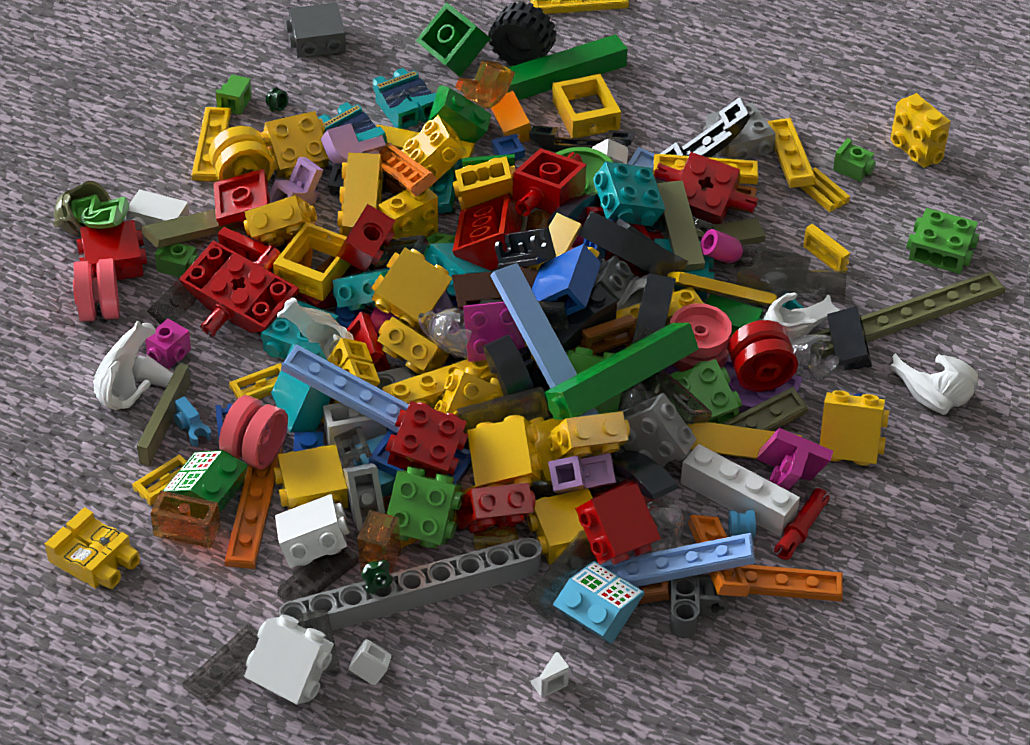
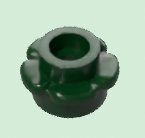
(277, 99)

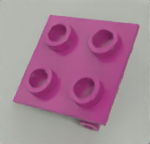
(488, 324)

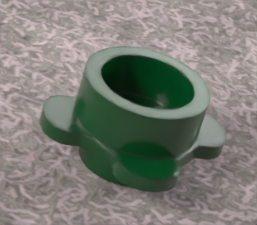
(376, 576)

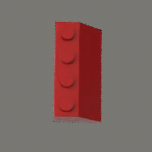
(483, 226)

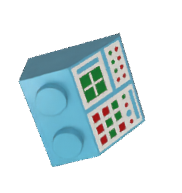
(599, 601)

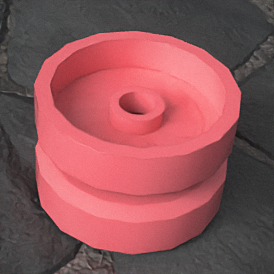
(93, 290)
(711, 330)
(253, 431)

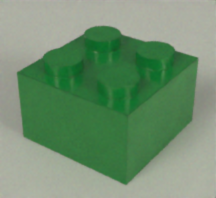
(453, 39)

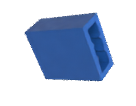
(567, 278)

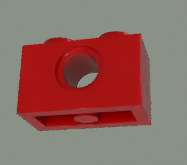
(366, 238)

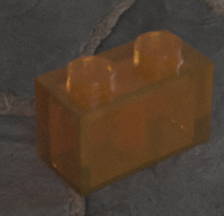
(185, 519)
(379, 540)

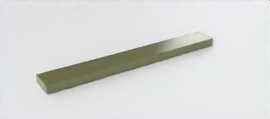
(924, 308)

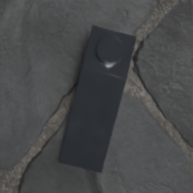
(599, 310)

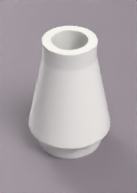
(149, 369)

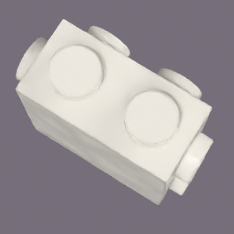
(312, 531)
(289, 659)

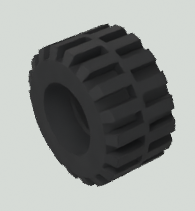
(522, 33)

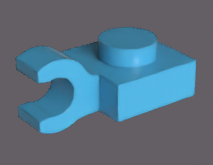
(189, 419)

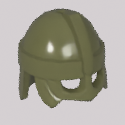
(63, 214)

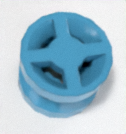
(741, 523)

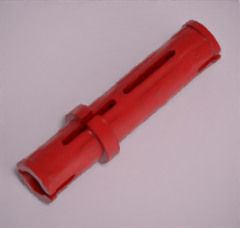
(798, 529)

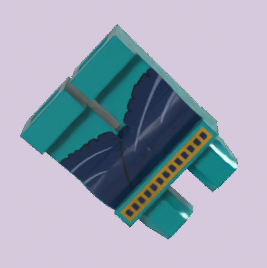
(403, 96)
(360, 121)

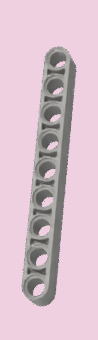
(423, 584)

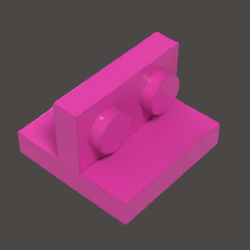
(793, 458)

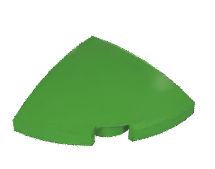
(100, 214)

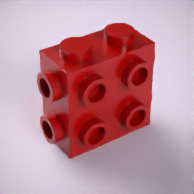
(114, 242)
(426, 440)
(495, 507)
(618, 525)

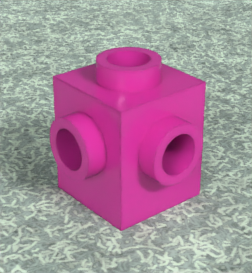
(168, 343)

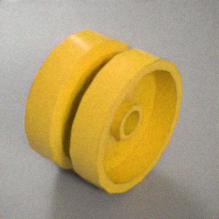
(240, 152)

